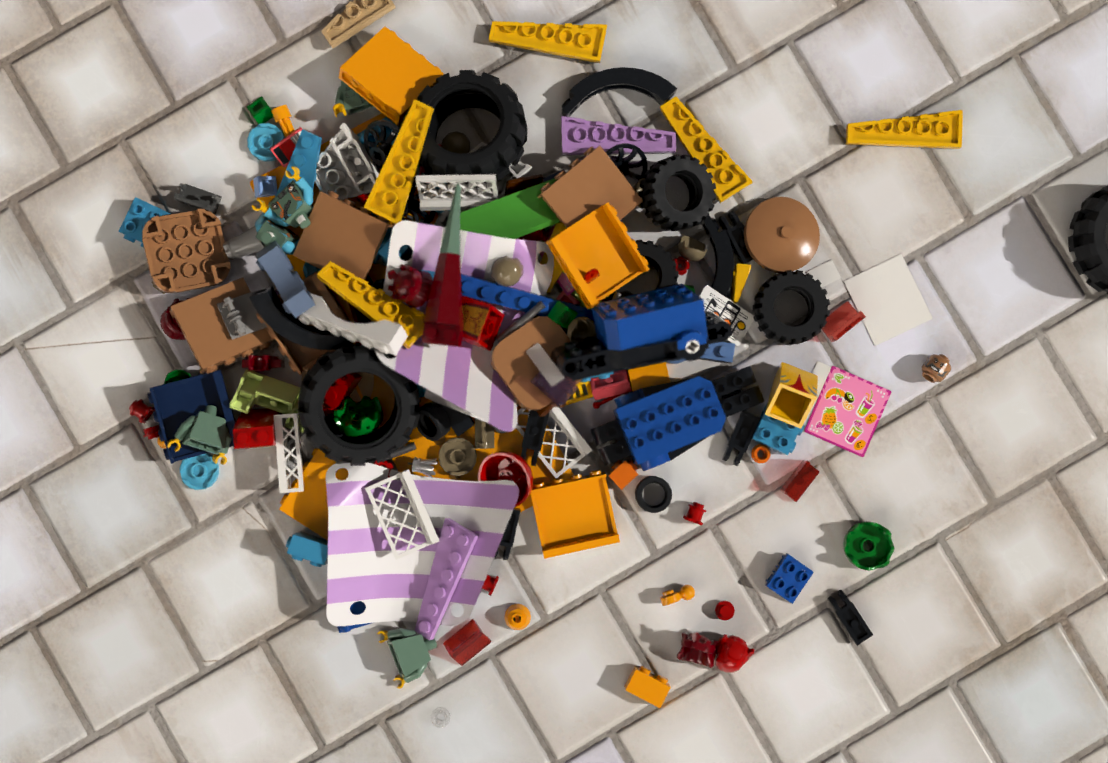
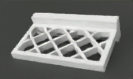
(441, 200)
(572, 435)
(418, 508)

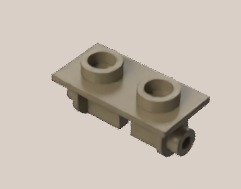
(483, 435)

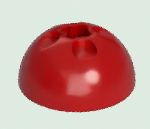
(510, 467)

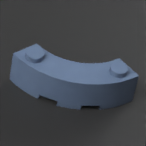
(288, 283)

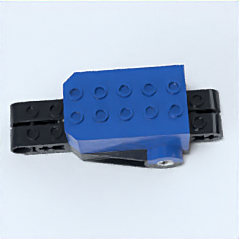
(642, 332)
(673, 417)

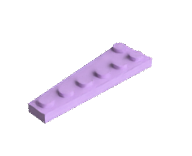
(581, 134)
(448, 565)

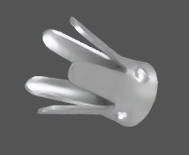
(424, 466)

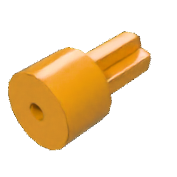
(282, 116)

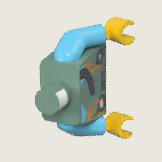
(292, 204)
(269, 232)

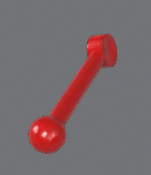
(596, 405)

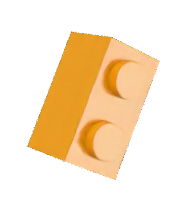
(648, 376)
(647, 686)

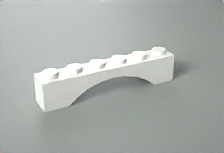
(382, 335)

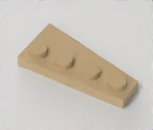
(355, 18)

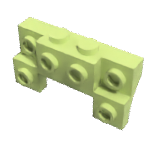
(266, 392)

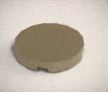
(457, 456)

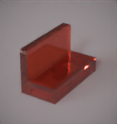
(841, 321)
(799, 480)
(466, 642)

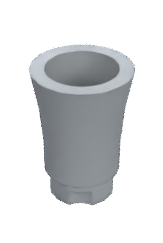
(243, 244)

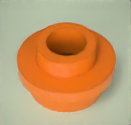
(765, 449)

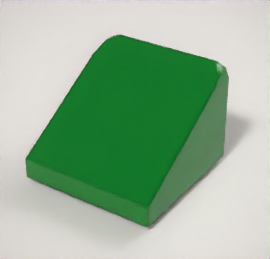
(260, 110)
(562, 314)

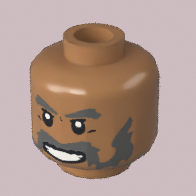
(936, 368)

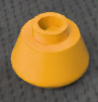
(515, 611)

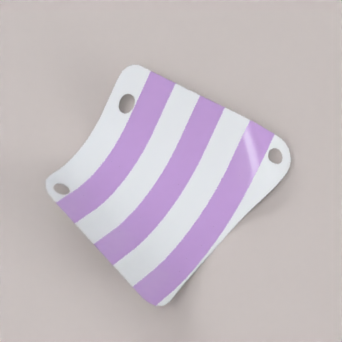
(465, 372)
(362, 561)

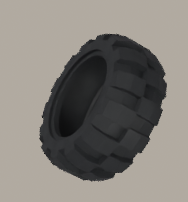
(481, 92)
(1090, 241)
(364, 448)

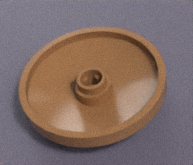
(781, 234)

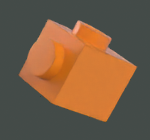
(623, 473)

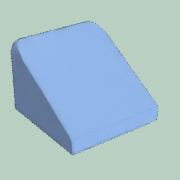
(265, 186)

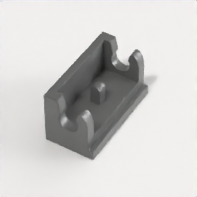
(198, 198)

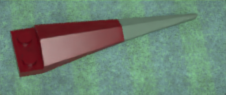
(444, 307)

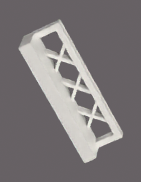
(284, 453)

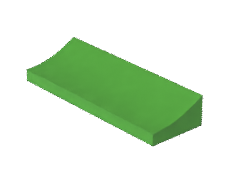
(510, 215)

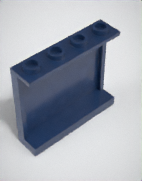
(186, 397)

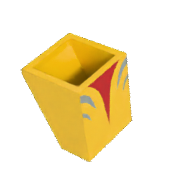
(792, 395)

